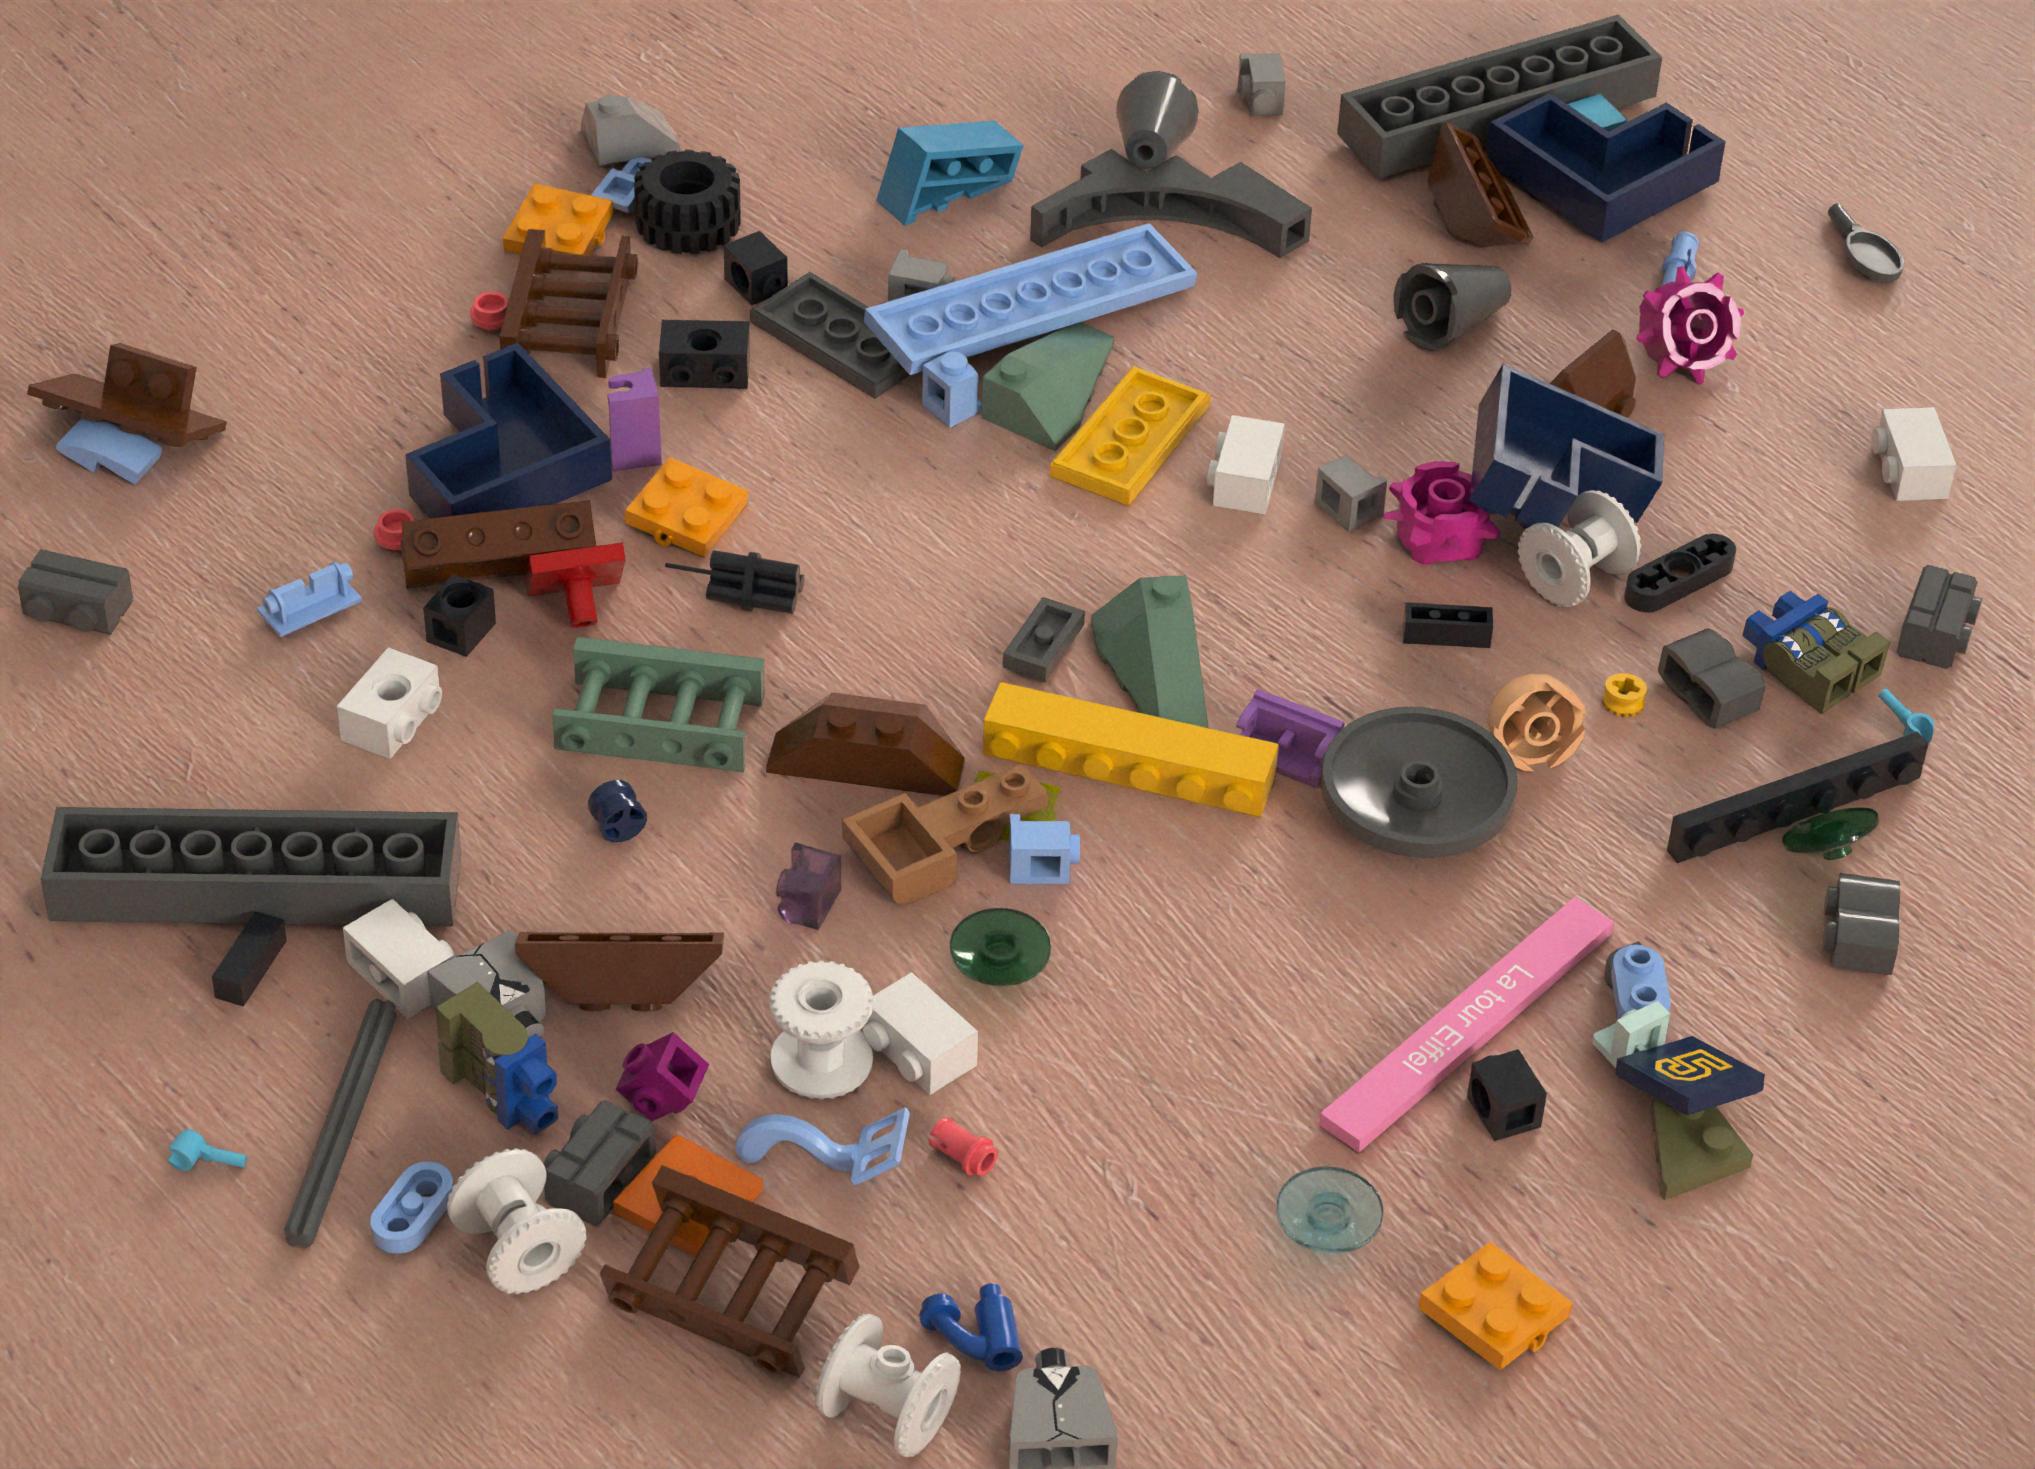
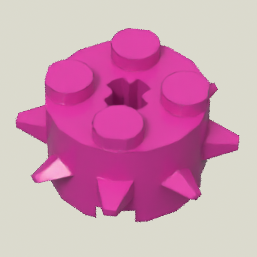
(1689, 325)
(1437, 516)

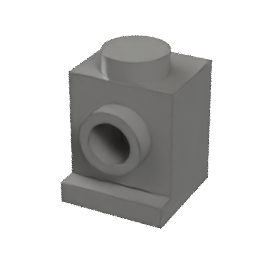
(1262, 83)
(914, 275)
(1350, 493)

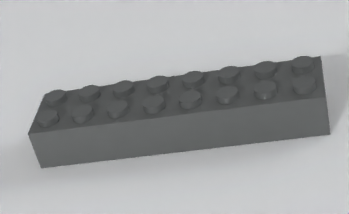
(1399, 120)
(243, 861)

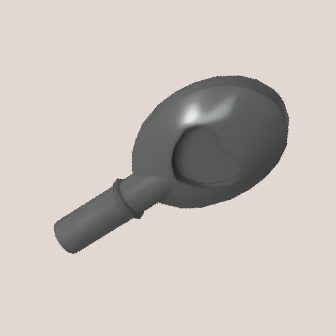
(1866, 249)

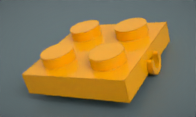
(570, 220)
(686, 507)
(1495, 1306)

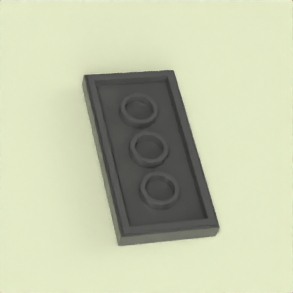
(831, 332)

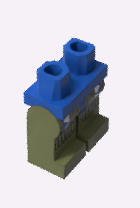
(1815, 650)
(497, 1057)

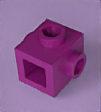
(661, 1076)

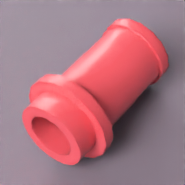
(974, 1153)

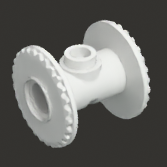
(1560, 561)
(821, 1021)
(532, 1241)
(889, 1381)

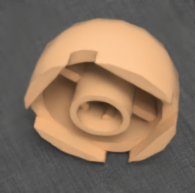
(1537, 720)

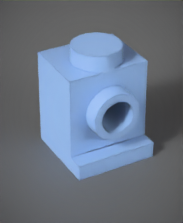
(950, 388)
(1041, 851)

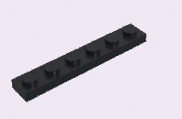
(1796, 797)

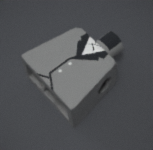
(500, 973)
(1061, 1417)

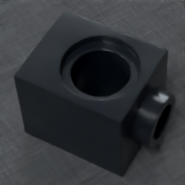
(755, 267)
(459, 615)
(1506, 1094)

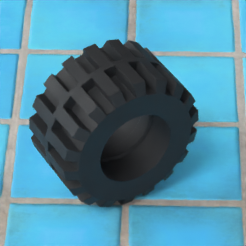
(687, 201)

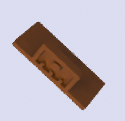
(139, 393)

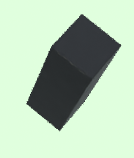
(1447, 625)
(249, 958)

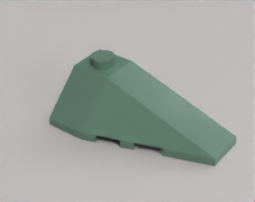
(1046, 384)
(1153, 648)

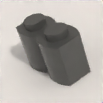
(1711, 678)
(1863, 923)

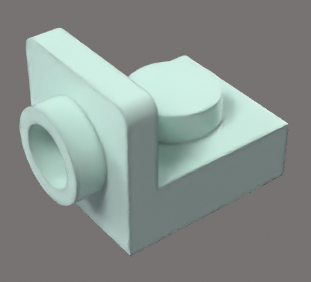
(1633, 1032)

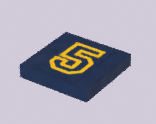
(1690, 1075)

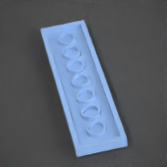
(1030, 297)

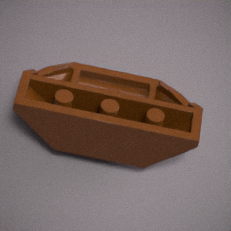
(1473, 193)
(1602, 375)
(869, 745)
(619, 966)

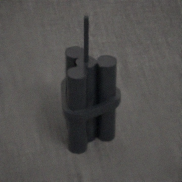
(751, 581)

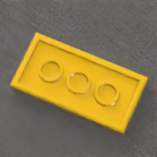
(1130, 435)

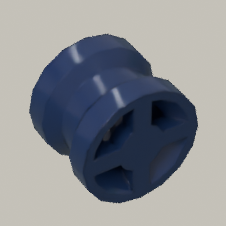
(617, 811)

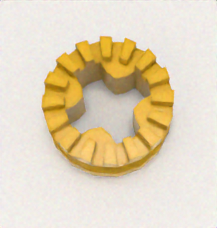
(1620, 703)

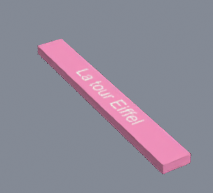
(1465, 1025)

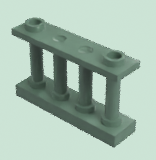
(666, 672)

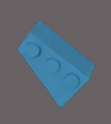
(943, 163)

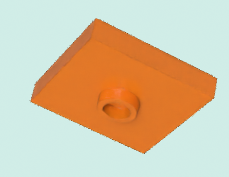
(639, 1202)

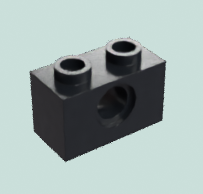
(704, 354)

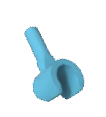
(1914, 722)
(191, 1146)

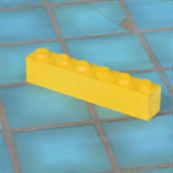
(1130, 749)

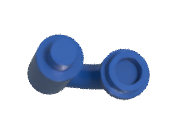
(998, 1333)

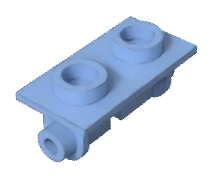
(300, 605)

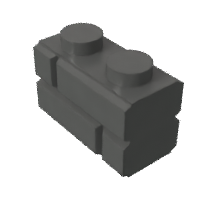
(75, 592)
(1938, 617)
(598, 1161)

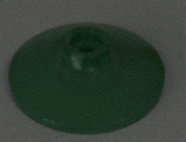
(1831, 832)
(1000, 947)

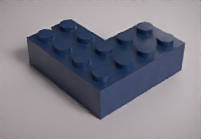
(1602, 176)
(1549, 446)
(512, 447)

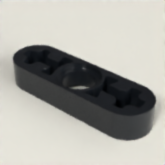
(1654, 585)

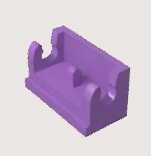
(634, 421)
(1298, 730)

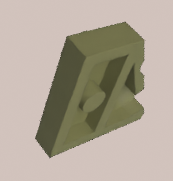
(1695, 1148)

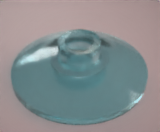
(1329, 1210)

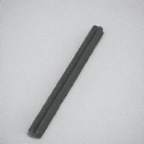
(340, 1124)

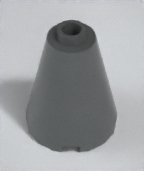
(1155, 117)
(1448, 300)

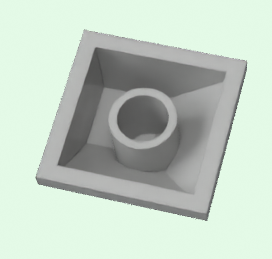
(626, 130)

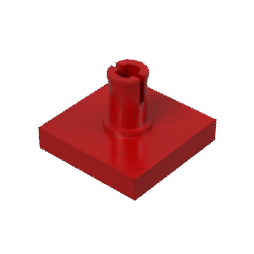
(576, 574)

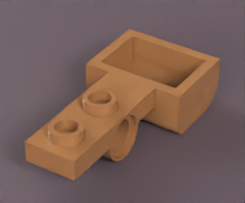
(913, 845)

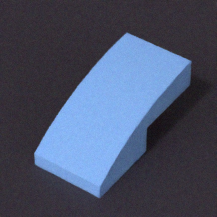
(620, 185)
(106, 445)

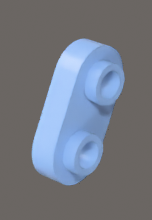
(1638, 977)
(407, 1211)

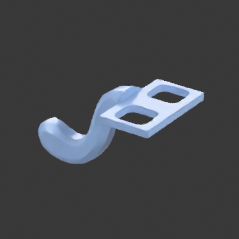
(768, 1130)

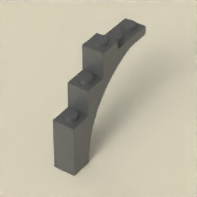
(1175, 191)

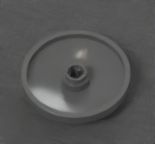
(1419, 782)

